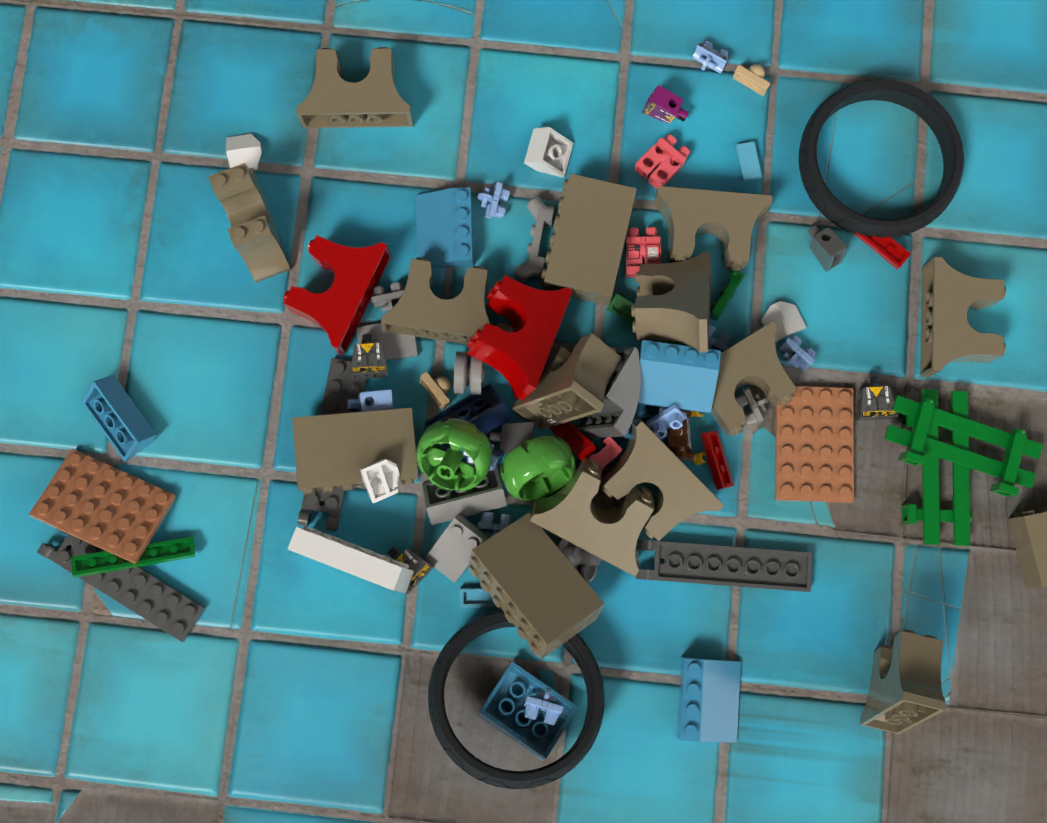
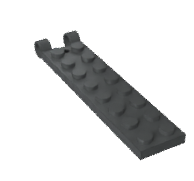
(337, 392)
(728, 566)
(134, 589)

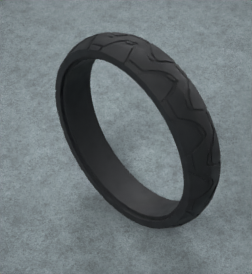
(918, 102)
(482, 770)

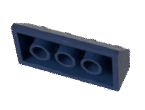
(483, 411)

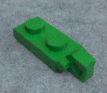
(727, 293)

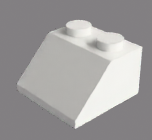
(548, 152)

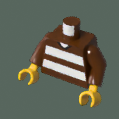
(680, 441)

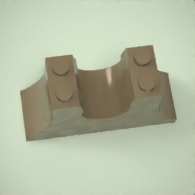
(357, 104)
(719, 213)
(251, 221)
(674, 302)
(429, 317)
(944, 322)
(749, 363)
(570, 384)
(653, 462)
(600, 531)
(905, 683)

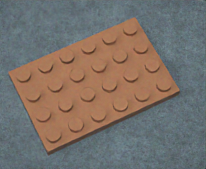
(815, 446)
(103, 506)

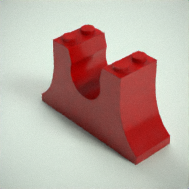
(345, 302)
(535, 322)

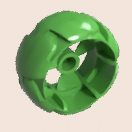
(447, 467)
(538, 468)

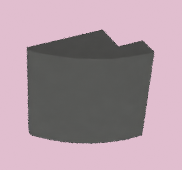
(619, 399)

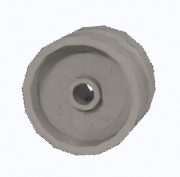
(467, 373)

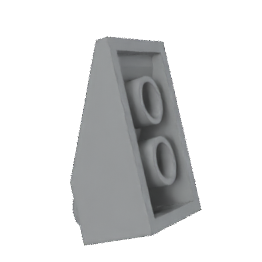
(454, 547)

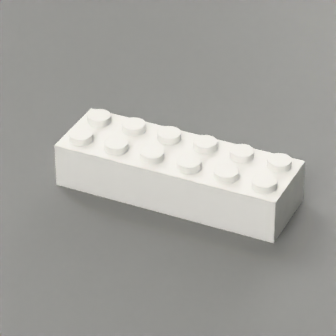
(351, 558)

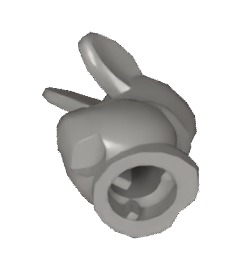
(581, 557)

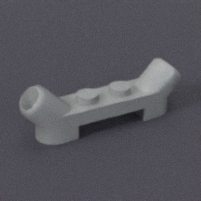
(534, 265)

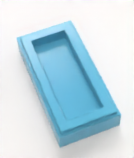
(748, 161)
(475, 598)

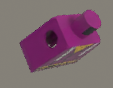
(664, 106)

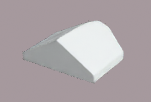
(243, 150)
(786, 318)
(380, 479)

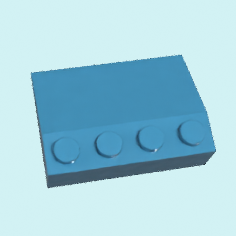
(445, 227)
(677, 376)
(708, 700)
(506, 712)

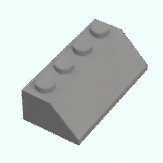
(446, 505)

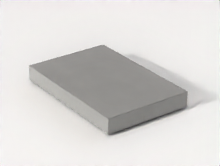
(394, 345)

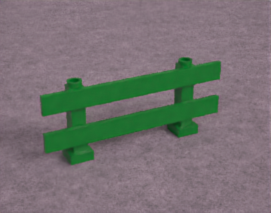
(918, 443)
(930, 513)

